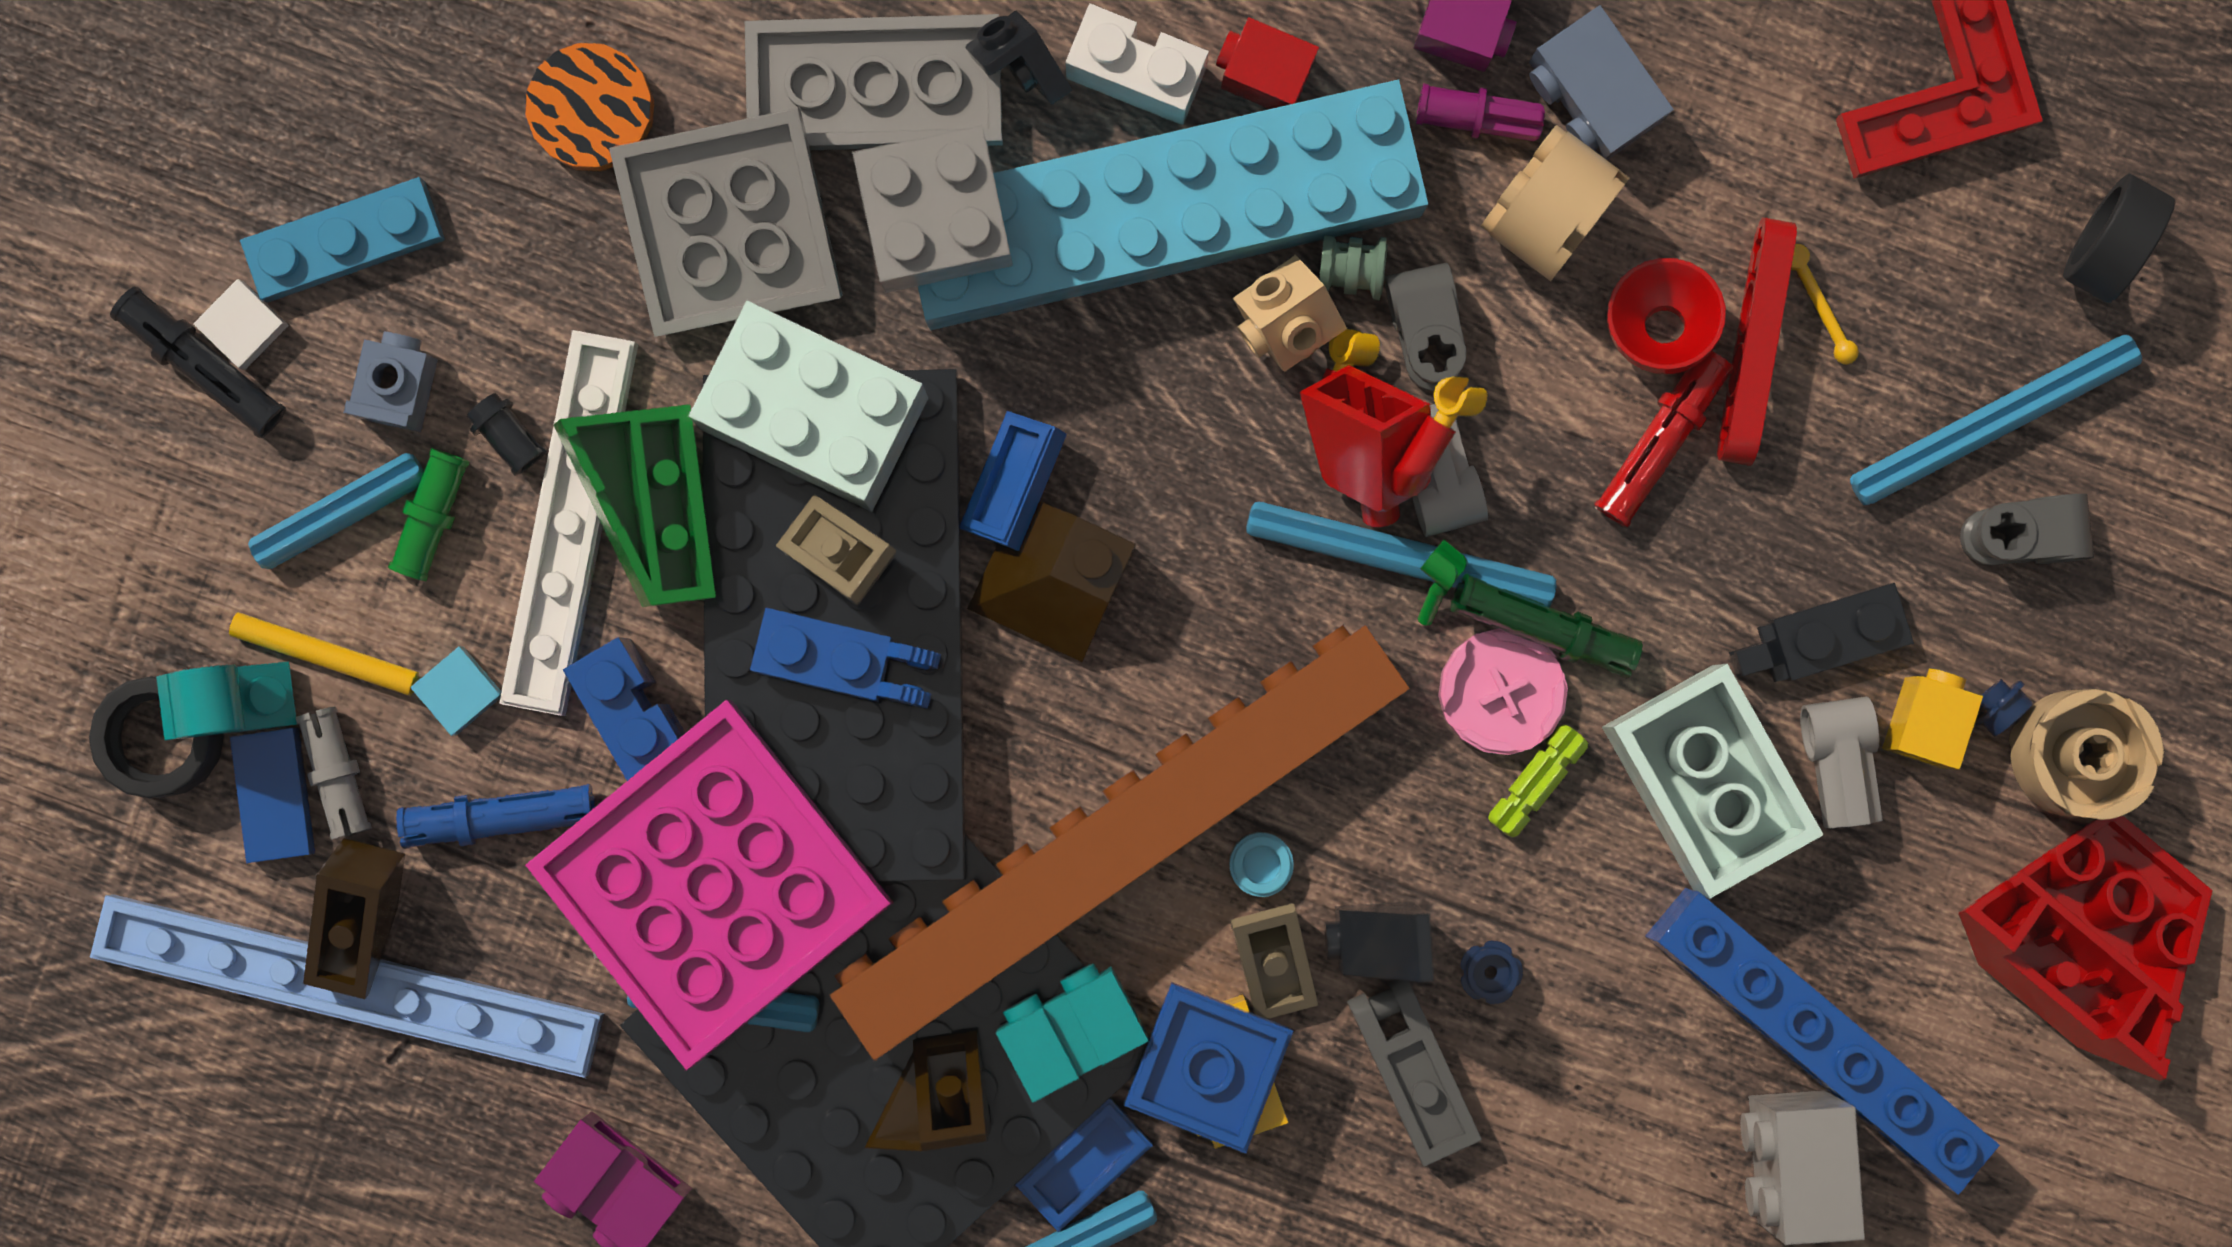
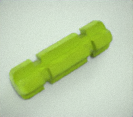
(1538, 780)

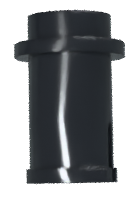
(505, 433)

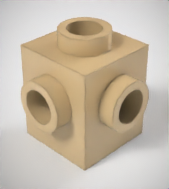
(1288, 314)

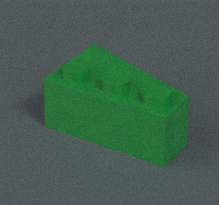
(647, 496)

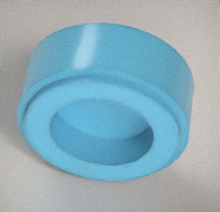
(1261, 864)

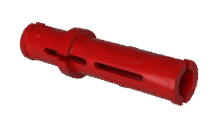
(1678, 416)

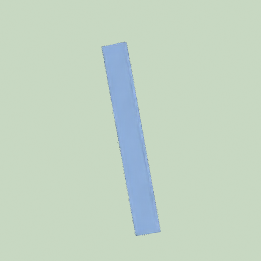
(399, 999)

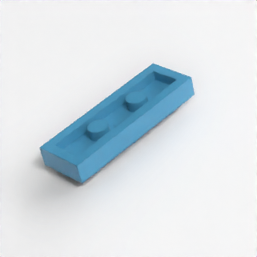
(342, 240)

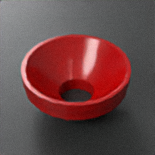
(1671, 287)

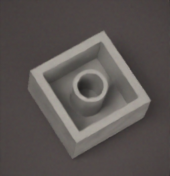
(932, 209)
(1804, 1167)

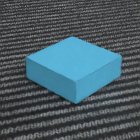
(457, 691)

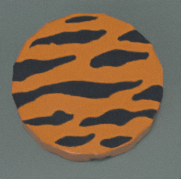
(587, 103)

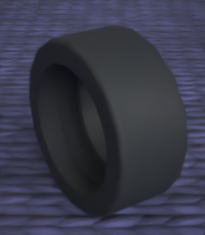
(2119, 238)
(114, 766)

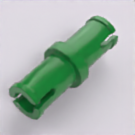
(428, 514)

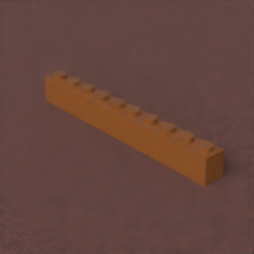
(1117, 842)

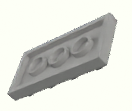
(872, 78)

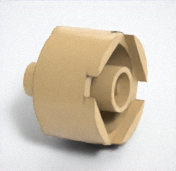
(1554, 202)
(2117, 771)

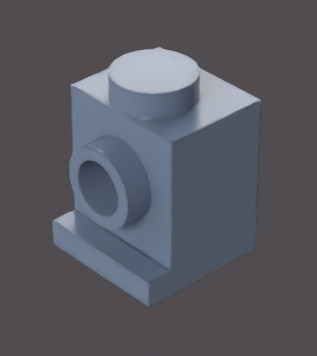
(407, 399)

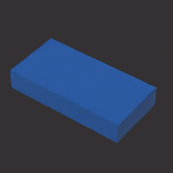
(1013, 480)
(272, 795)
(1084, 1164)

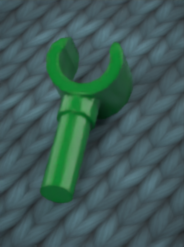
(1444, 568)

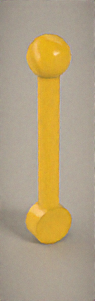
(1844, 350)

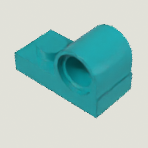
(226, 700)

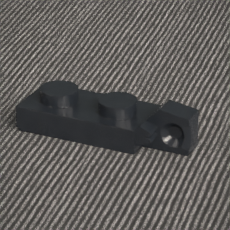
(1827, 636)

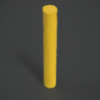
(323, 653)

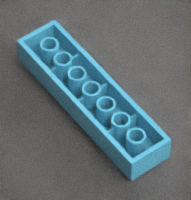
(1194, 201)

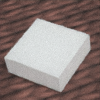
(241, 324)

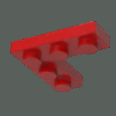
(1984, 102)

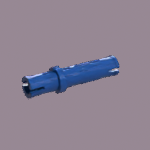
(480, 818)

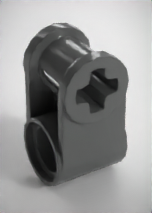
(1426, 314)
(2036, 531)

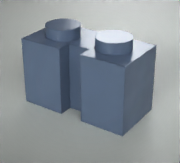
(1598, 84)

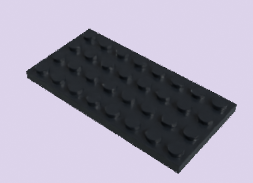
(874, 769)

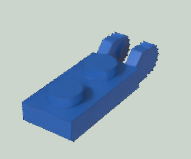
(836, 658)

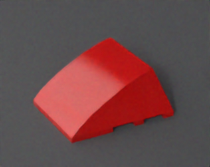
(2097, 940)

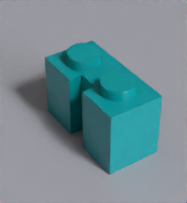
(1070, 1032)

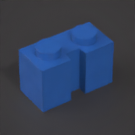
(612, 693)

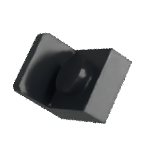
(1018, 45)

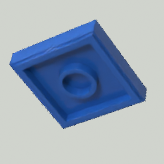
(1208, 1067)

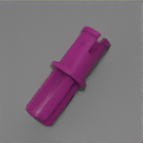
(1480, 113)

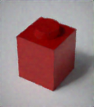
(1266, 64)

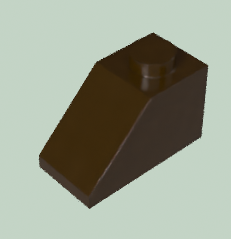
(352, 917)

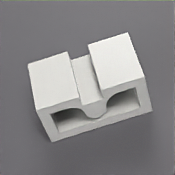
(1146, 76)

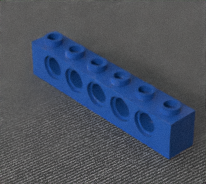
(1822, 1040)

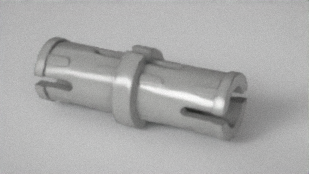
(333, 773)

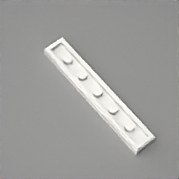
(564, 536)

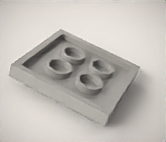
(726, 221)

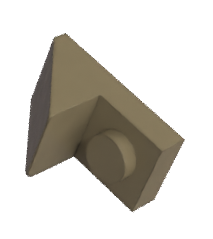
(836, 549)
(1274, 961)

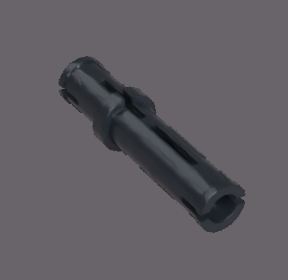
(177, 345)

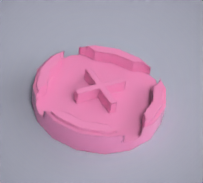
(1502, 692)

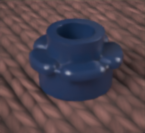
(2002, 706)
(1494, 989)

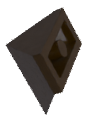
(937, 1098)

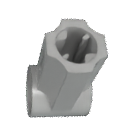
(1454, 491)
(1841, 744)

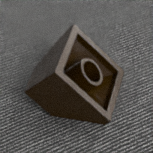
(1055, 582)

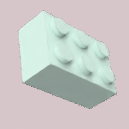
(809, 405)
(1712, 780)

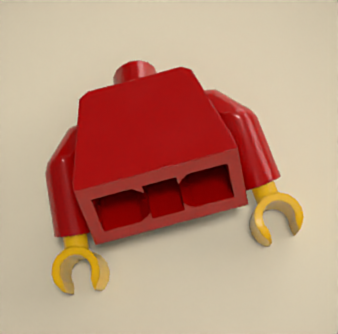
(1375, 437)

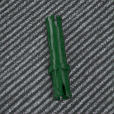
(1566, 633)

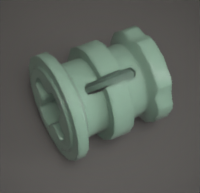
(1354, 265)

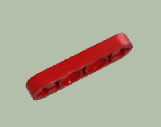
(1757, 341)

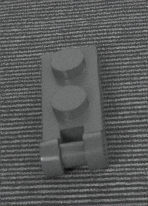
(1415, 1073)

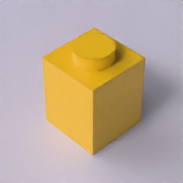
(1933, 719)

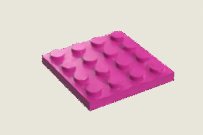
(708, 884)

